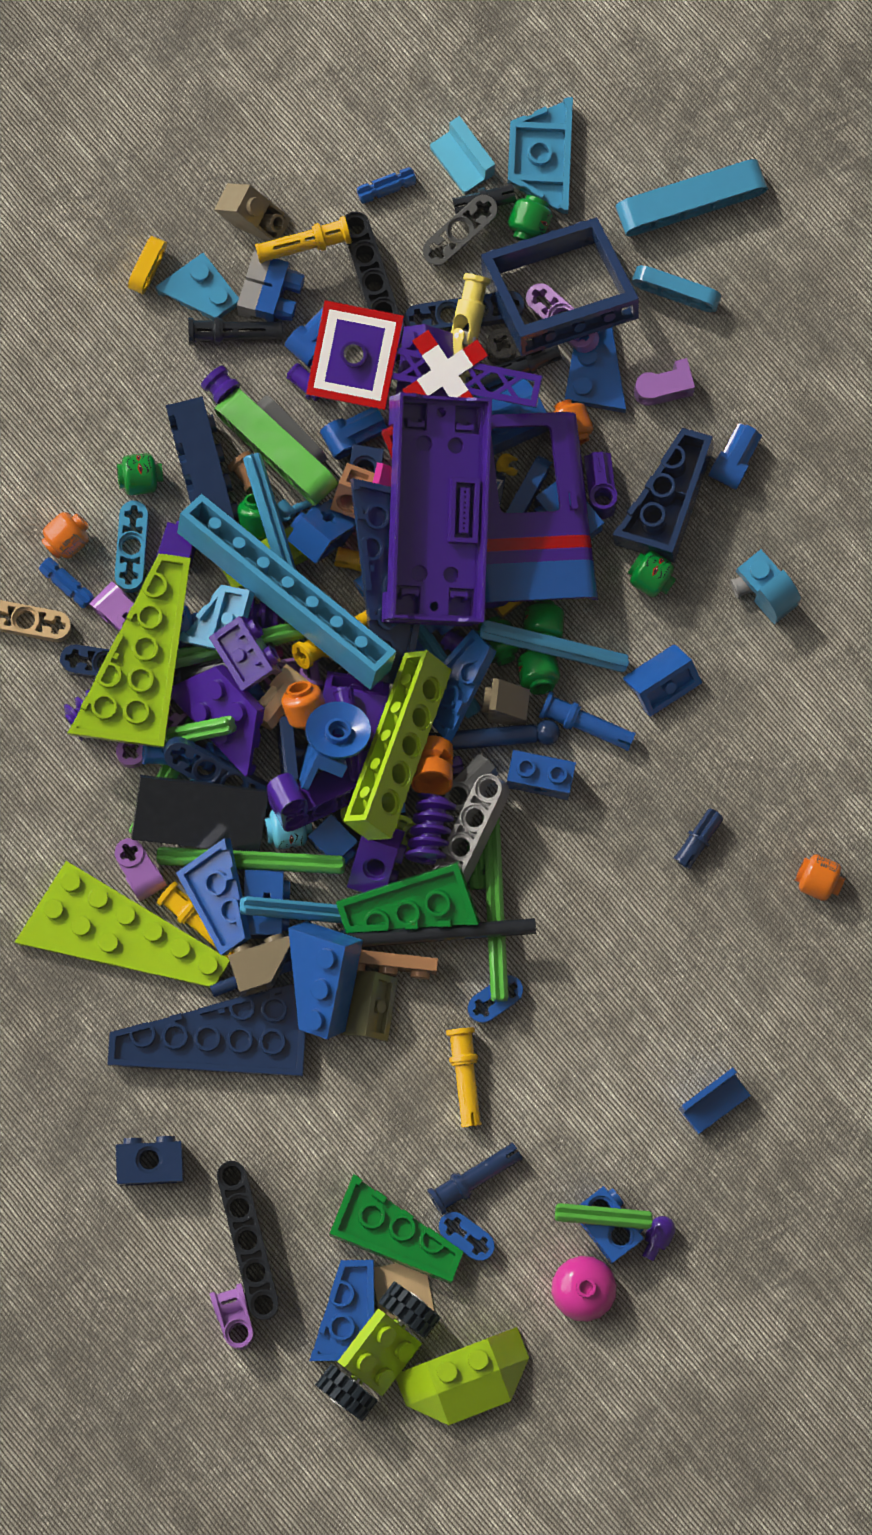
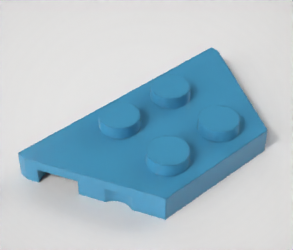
(542, 154)

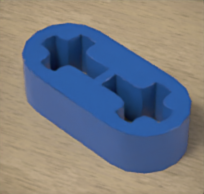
(498, 1007)
(470, 1229)

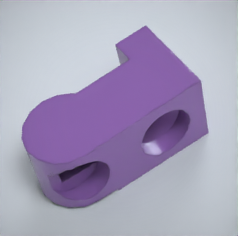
(666, 386)

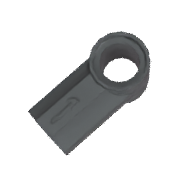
(465, 779)

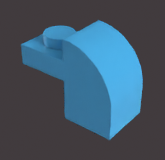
(773, 588)

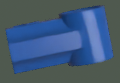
(303, 340)
(343, 433)
(733, 462)

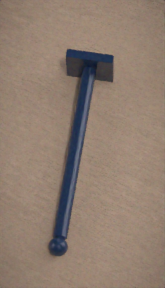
(545, 732)

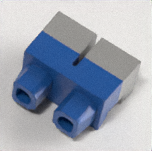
(265, 289)

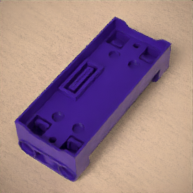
(438, 510)

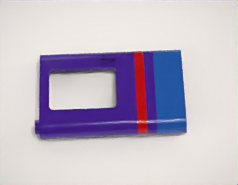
(548, 551)

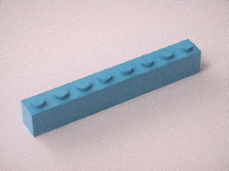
(286, 591)

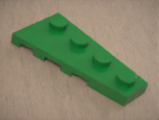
(418, 901)
(384, 1229)

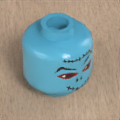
(284, 839)

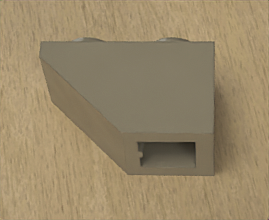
(252, 212)
(506, 703)
(259, 966)

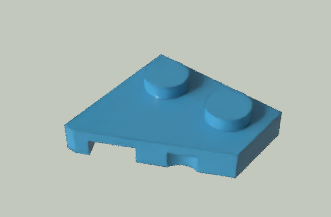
(200, 288)
(223, 608)

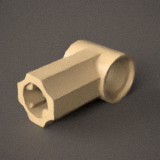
(272, 699)

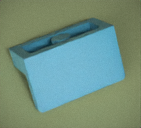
(463, 156)

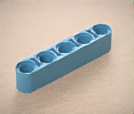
(691, 197)

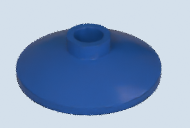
(338, 719)

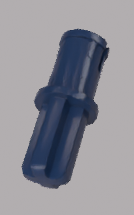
(698, 838)

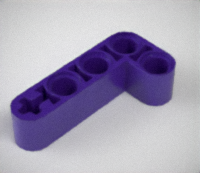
(300, 807)

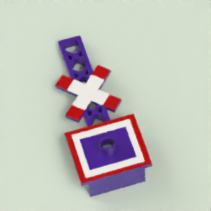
(379, 337)

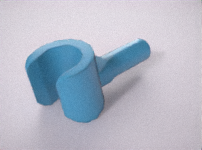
(287, 511)

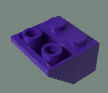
(369, 701)

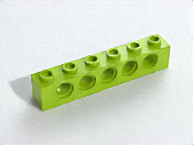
(397, 745)

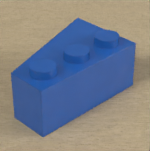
(323, 977)

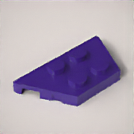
(218, 695)

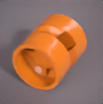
(435, 767)

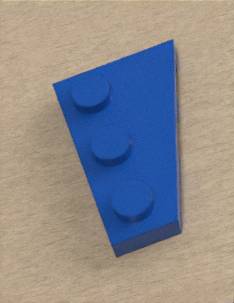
(468, 666)

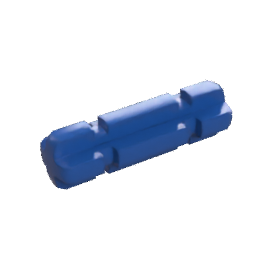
(386, 185)
(66, 582)

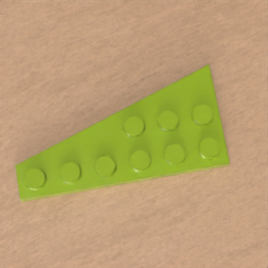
(137, 676)
(105, 927)

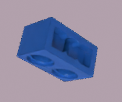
(602, 1234)

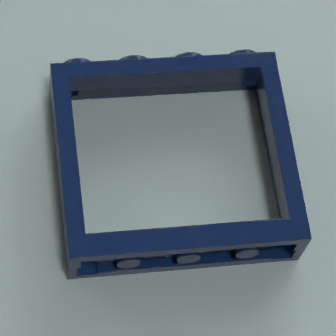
(572, 323)

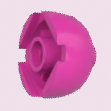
(584, 1288)

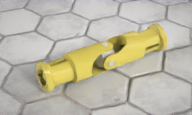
(471, 311)

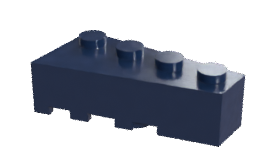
(199, 454)
(666, 503)

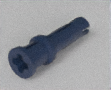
(461, 1185)

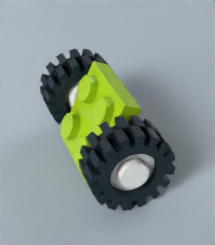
(379, 1351)

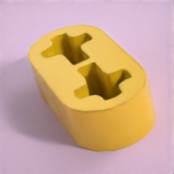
(147, 265)

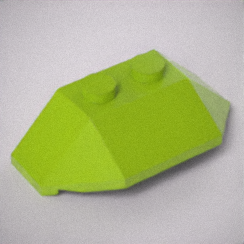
(466, 1379)

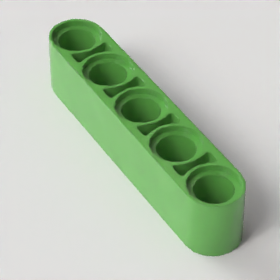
(276, 446)

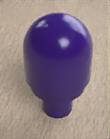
(659, 1236)

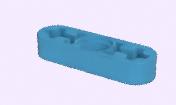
(676, 288)
(141, 525)

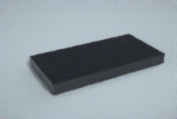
(198, 813)

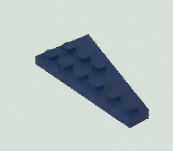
(372, 523)
(229, 1037)

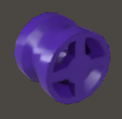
(219, 384)

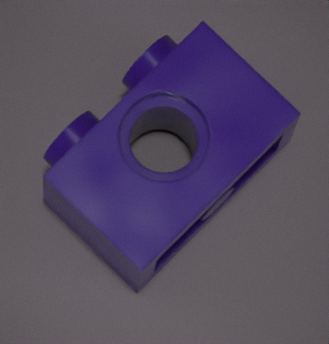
(370, 873)

